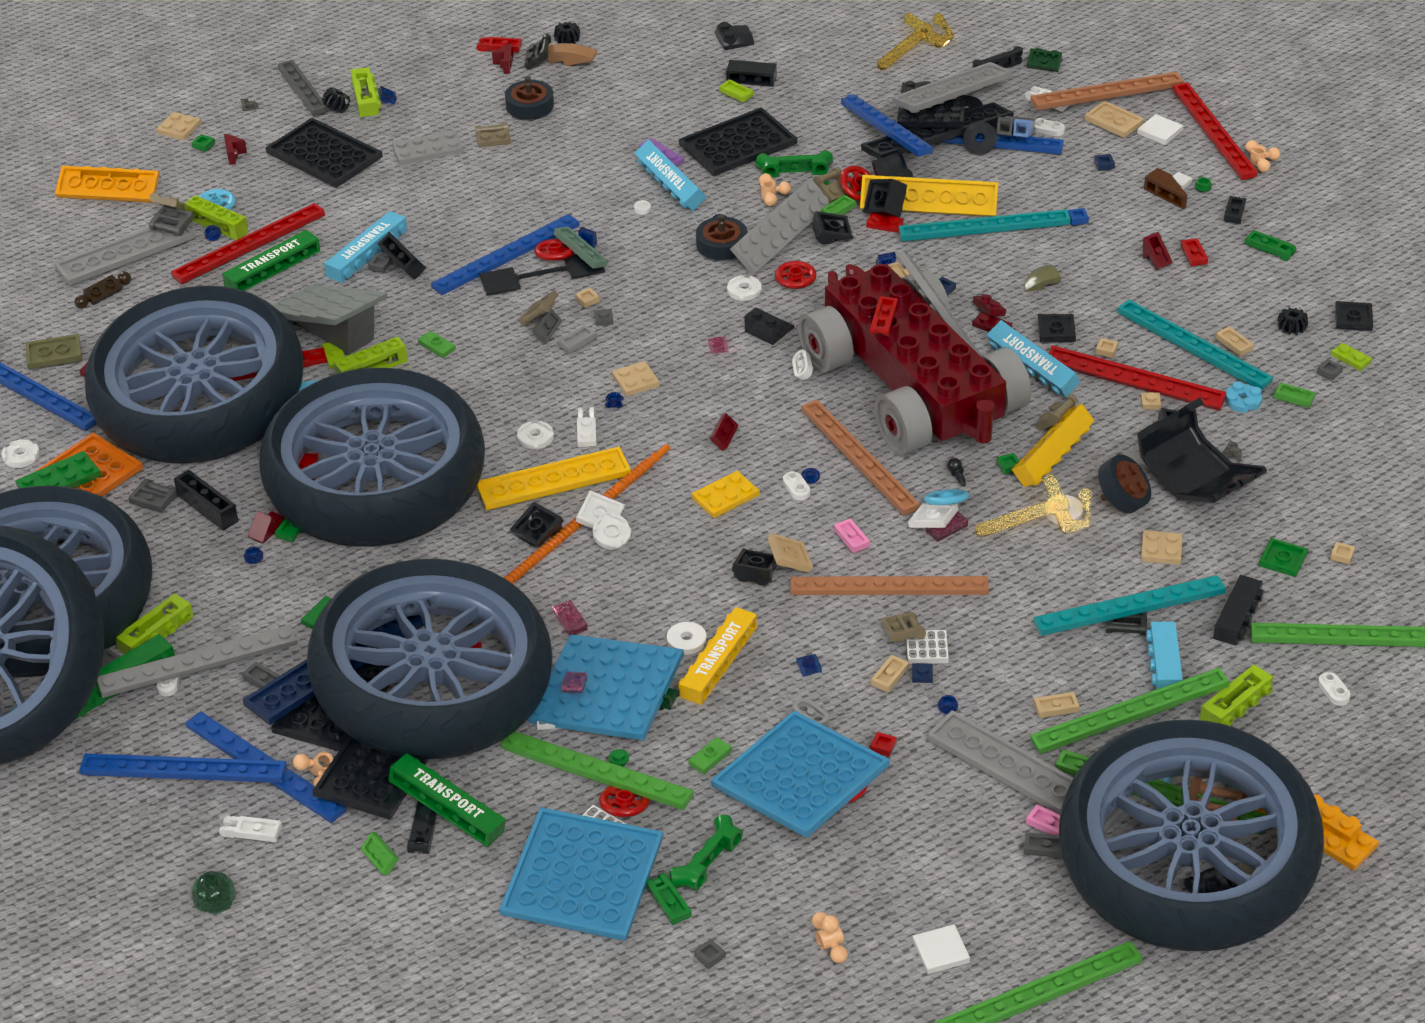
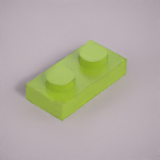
(1351, 356)

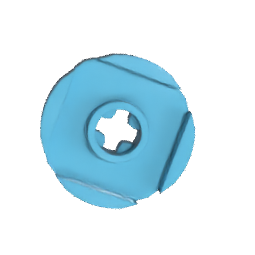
(1252, 401)

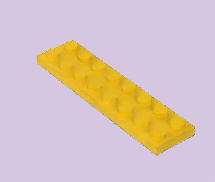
(943, 195)
(553, 478)

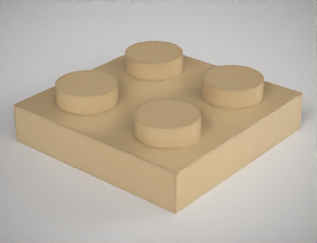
(178, 126)
(635, 378)
(1161, 547)
(790, 553)

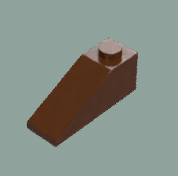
(1166, 187)

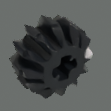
(567, 33)
(336, 100)
(1292, 321)

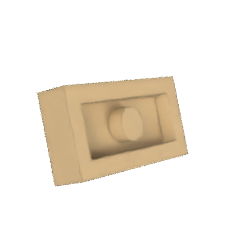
(1234, 341)
(889, 673)
(1056, 705)

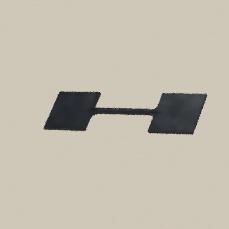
(506, 279)

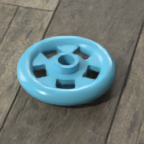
(216, 195)
(946, 497)

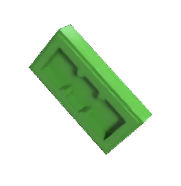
(840, 206)
(436, 344)
(1295, 395)
(710, 755)
(379, 853)

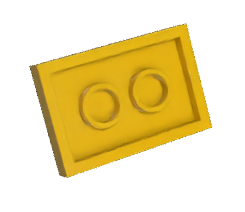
(725, 494)

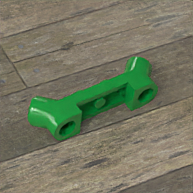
(817, 163)
(695, 873)

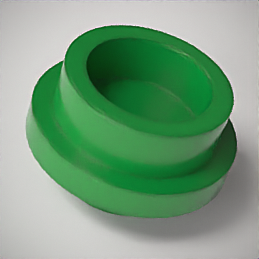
(1203, 184)
(618, 757)

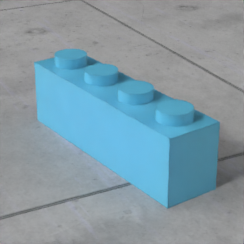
(1164, 654)

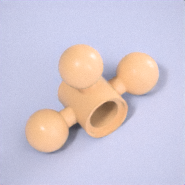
(1258, 155)
(769, 189)
(302, 762)
(830, 936)

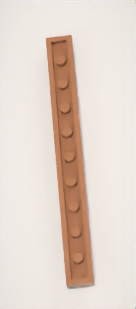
(1105, 91)
(860, 457)
(890, 585)

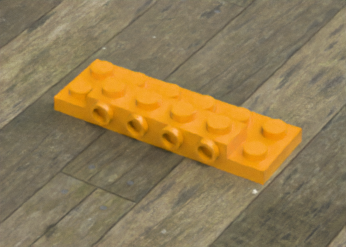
(106, 183)
(1343, 836)

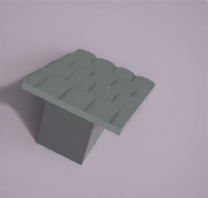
(334, 314)

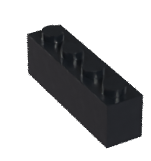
(206, 500)
(1238, 610)

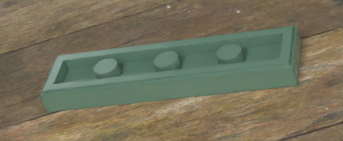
(580, 247)

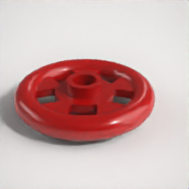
(855, 181)
(553, 250)
(795, 274)
(623, 800)

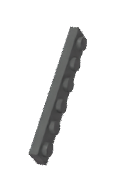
(302, 87)

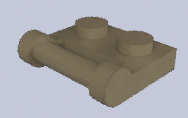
(488, 136)
(832, 190)
(171, 202)
(540, 307)
(1056, 410)
(897, 630)

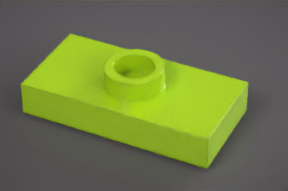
(736, 90)
(332, 353)

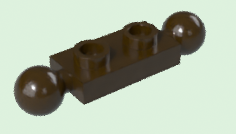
(102, 289)

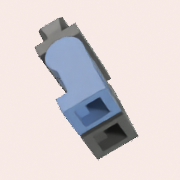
(1015, 126)

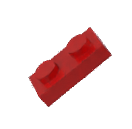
(885, 223)
(1194, 252)

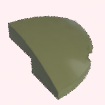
(1041, 276)

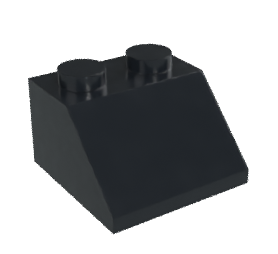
(885, 197)
(766, 326)

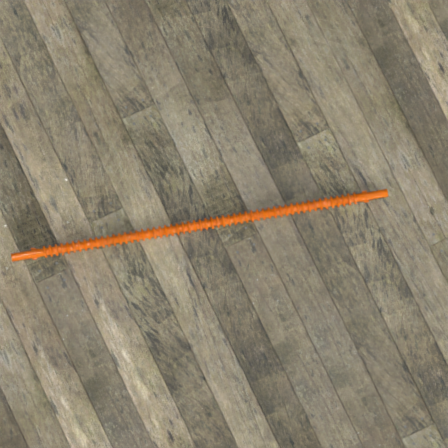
(570, 527)

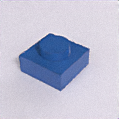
(1078, 216)

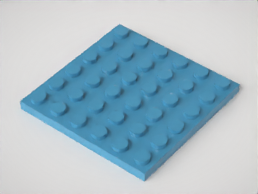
(621, 687)
(800, 773)
(582, 873)

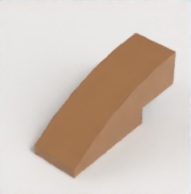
(570, 53)

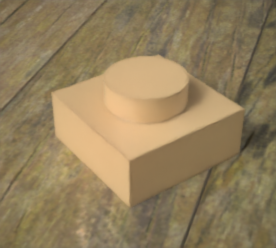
(587, 297)
(1106, 348)
(1151, 400)
(1342, 553)

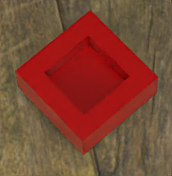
(883, 744)

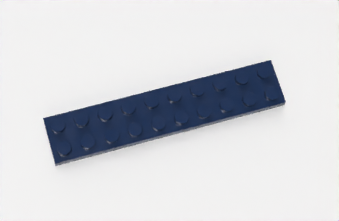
(294, 686)

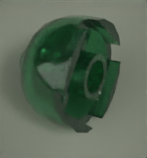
(213, 892)

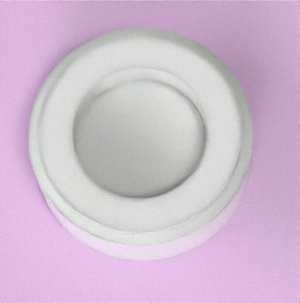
(642, 207)

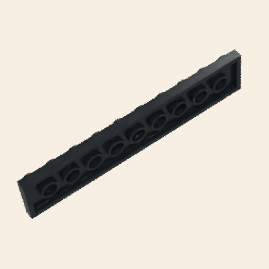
(986, 113)

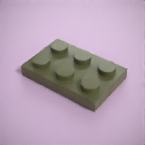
(53, 351)

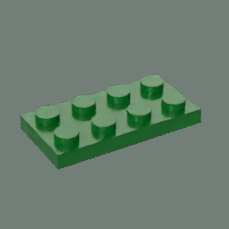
(67, 472)

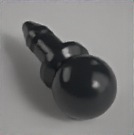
(955, 467)

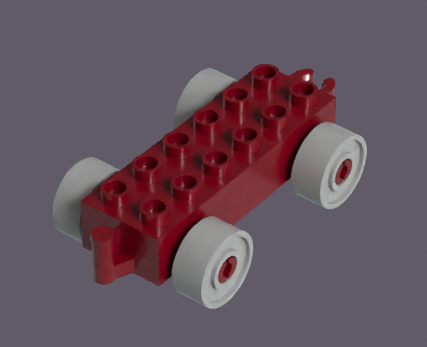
(932, 371)

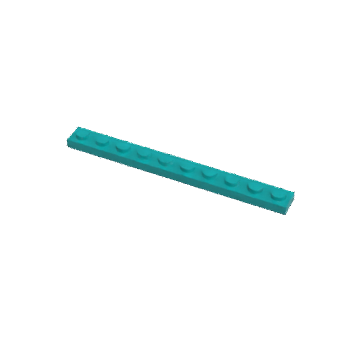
(984, 225)
(1195, 344)
(1129, 605)

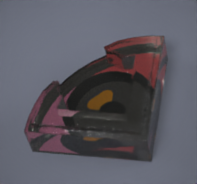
(248, 105)
(1232, 451)

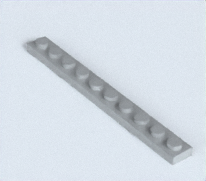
(195, 661)

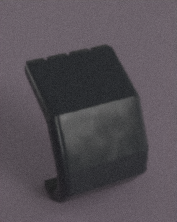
(1188, 462)

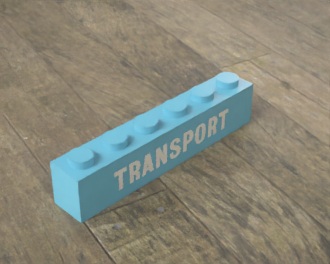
(673, 178)
(364, 247)
(1035, 359)

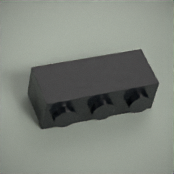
(752, 73)
(401, 255)

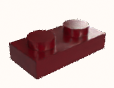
(989, 305)
(986, 322)
(724, 432)

